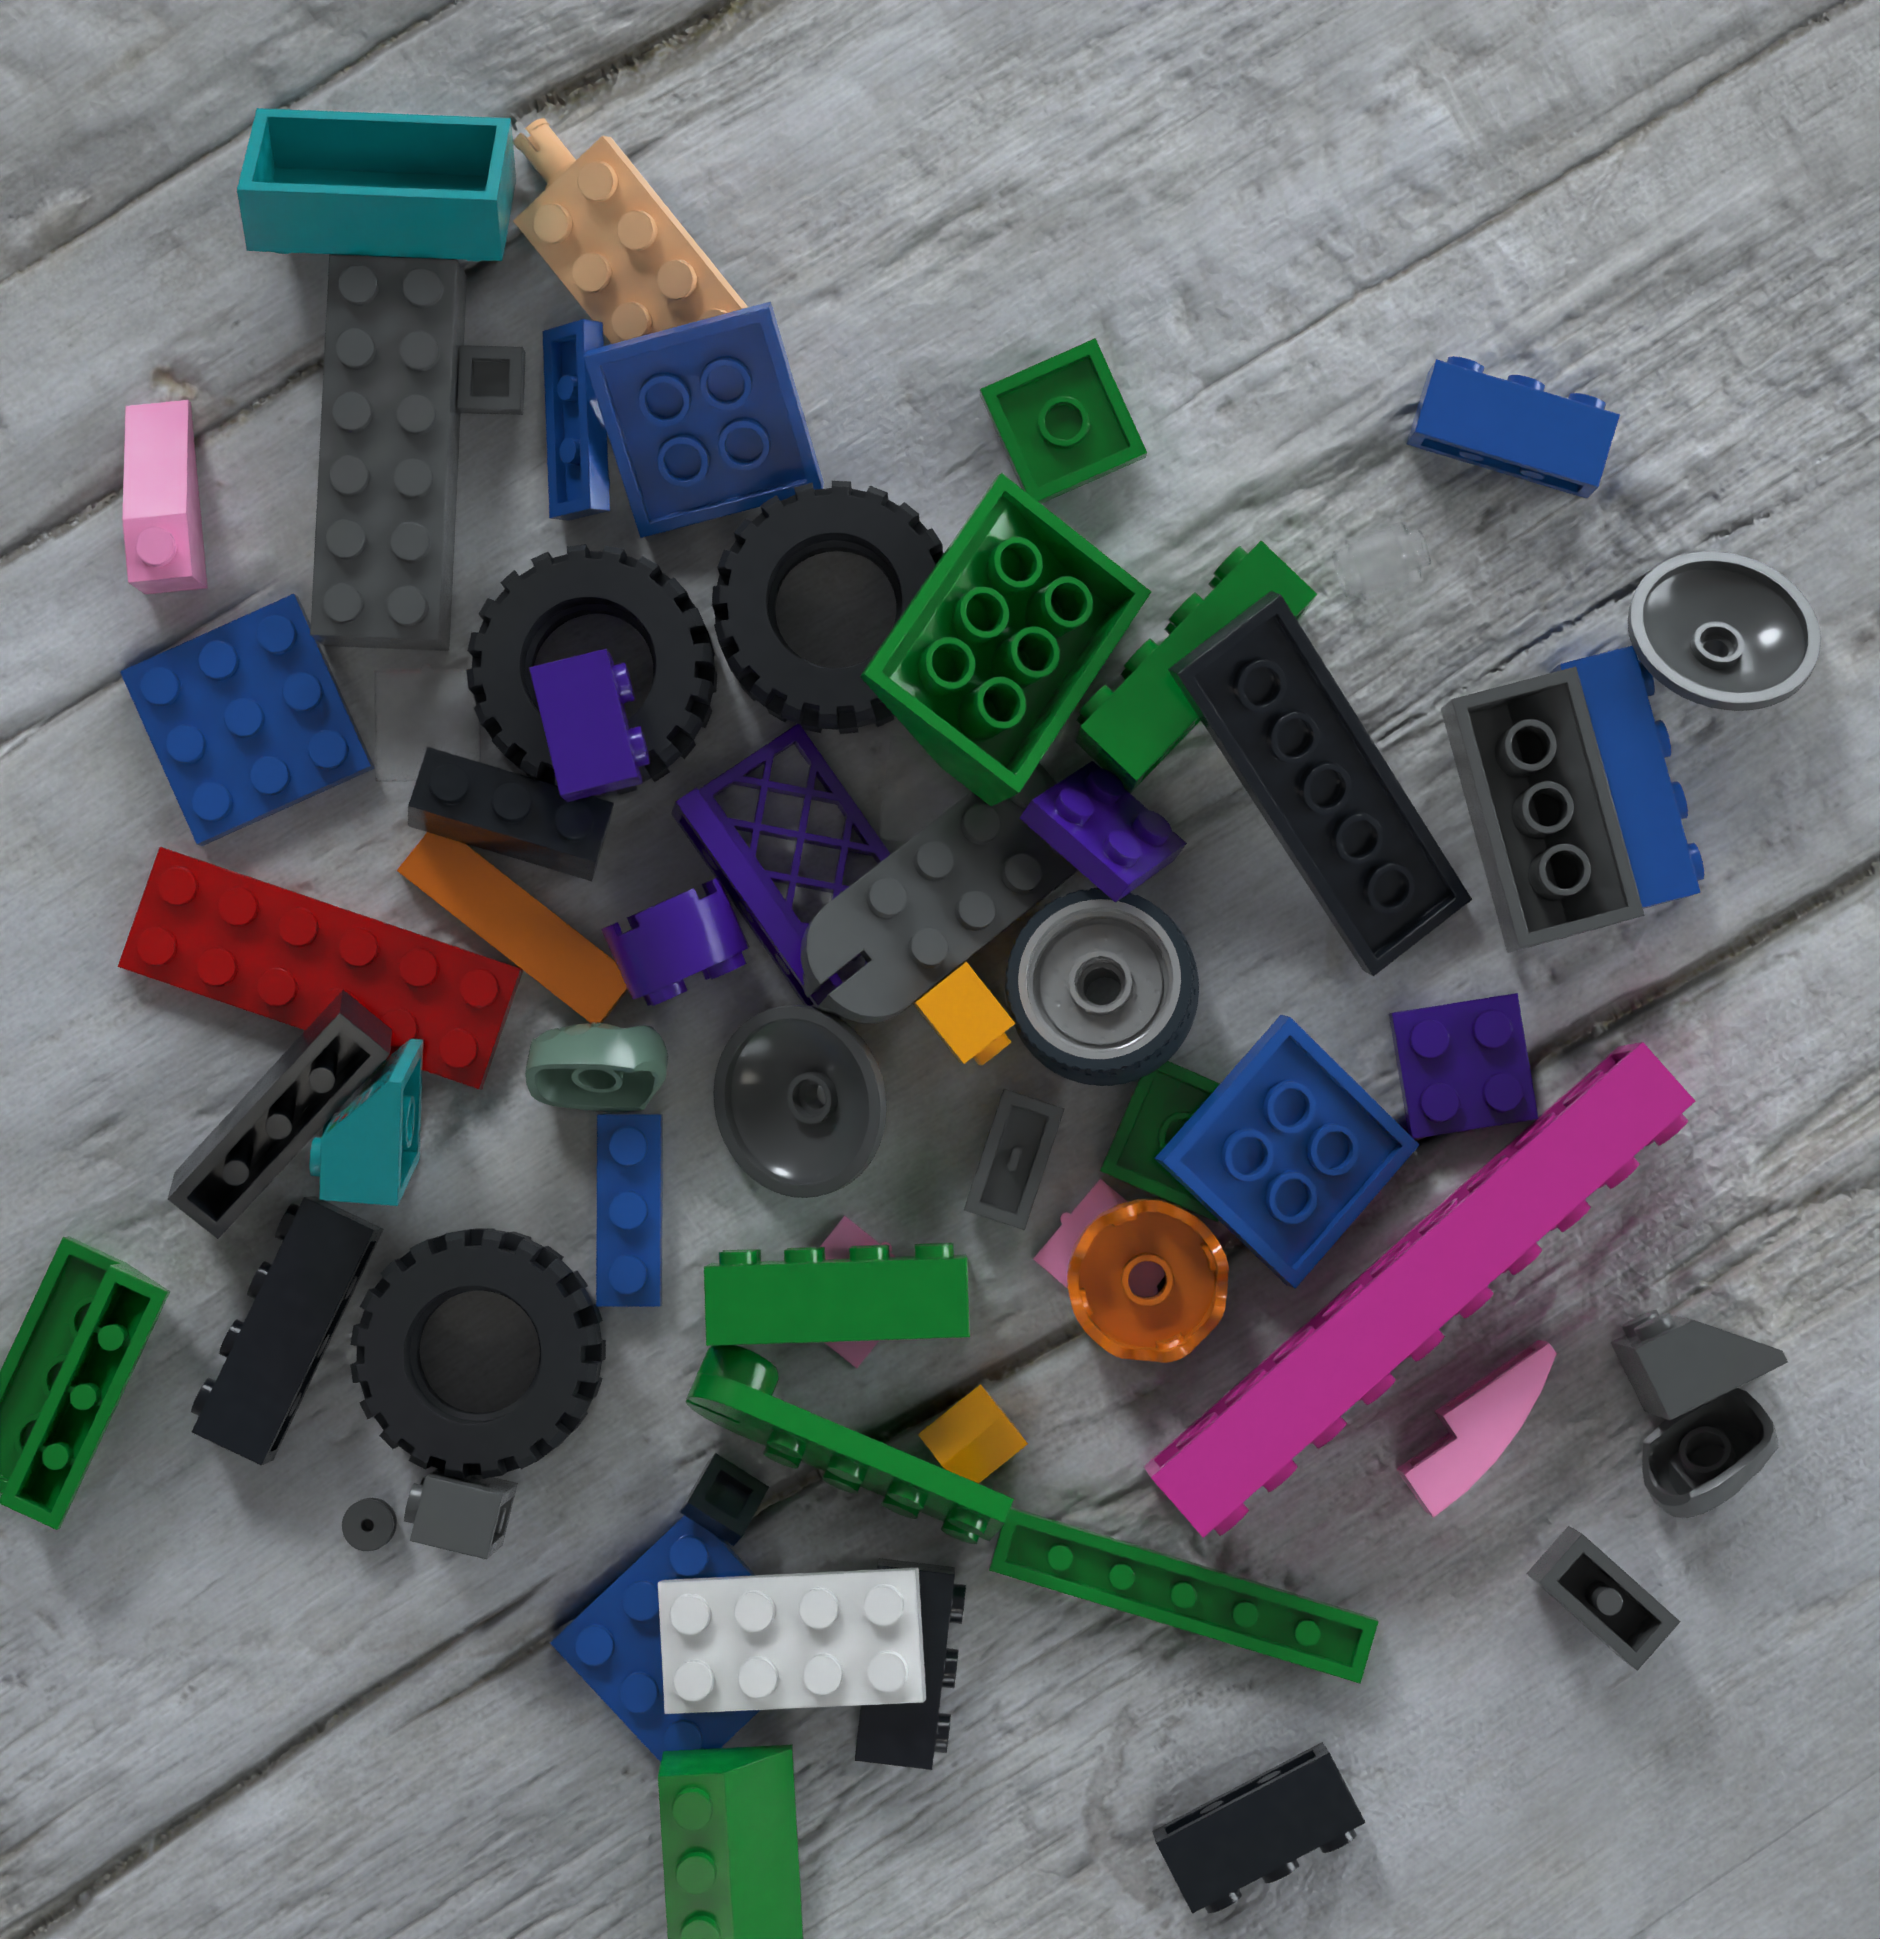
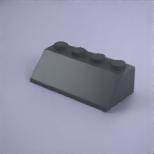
(1541, 809)

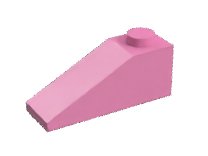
(162, 500)

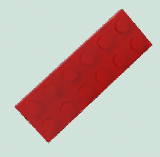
(296, 955)

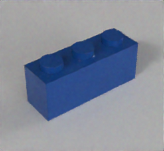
(1513, 426)

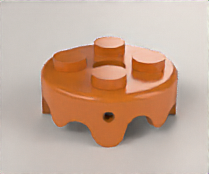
(1155, 1326)

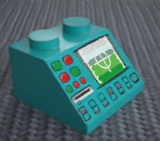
(375, 1135)

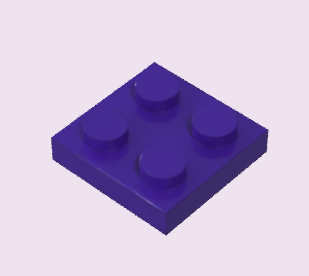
(1103, 830)
(1463, 1066)

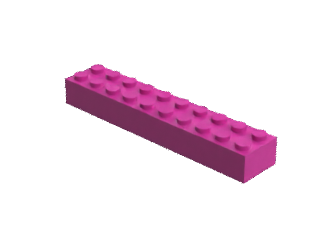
(1419, 1286)

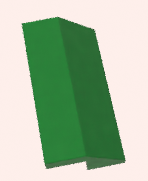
(69, 1375)

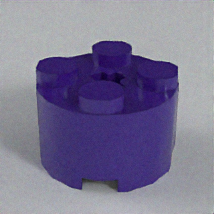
(676, 942)

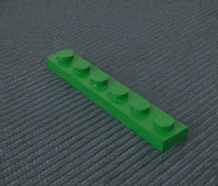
(1184, 1594)

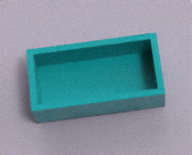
(377, 184)

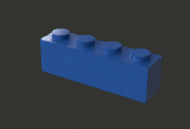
(1637, 774)

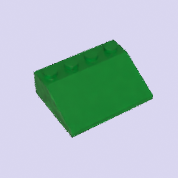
(1003, 641)

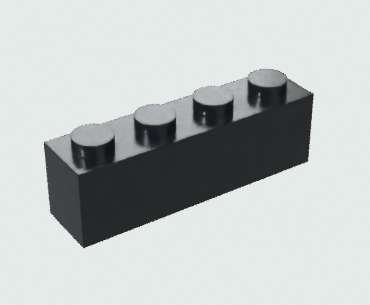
(280, 1114)
(285, 1330)

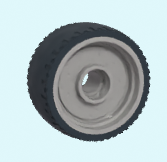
(1092, 939)

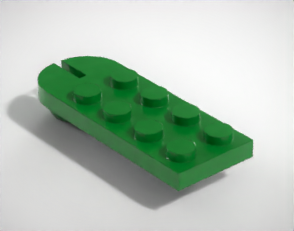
(737, 1392)

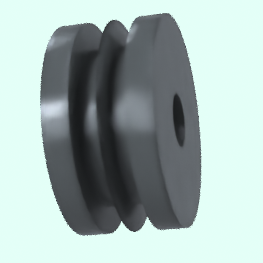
(356, 1531)

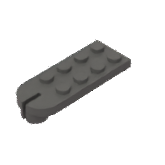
(931, 905)

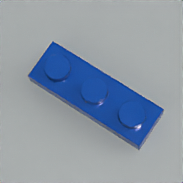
(574, 424)
(629, 1210)

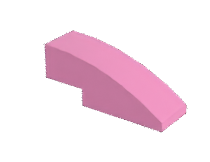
(1478, 1428)

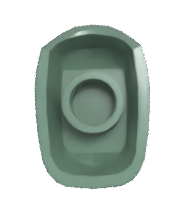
(597, 1067)

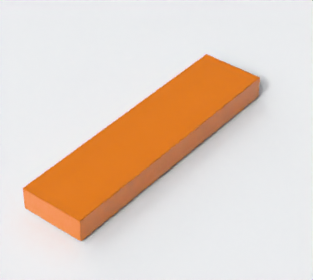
(516, 925)

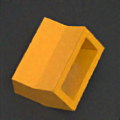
(973, 1437)

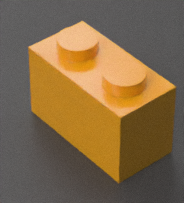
(966, 1016)

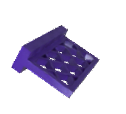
(740, 871)

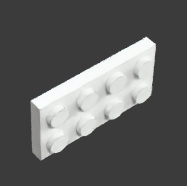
(792, 1641)

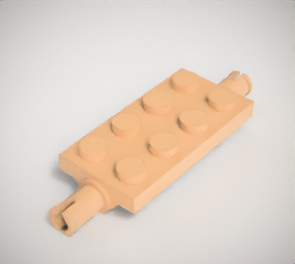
(617, 241)

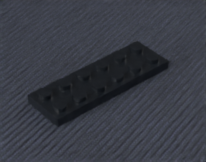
(1320, 782)

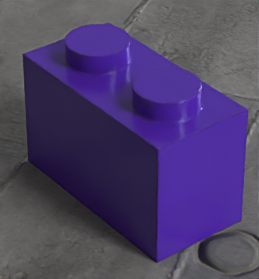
(588, 725)

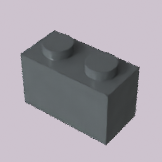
(460, 1513)
(1603, 1597)

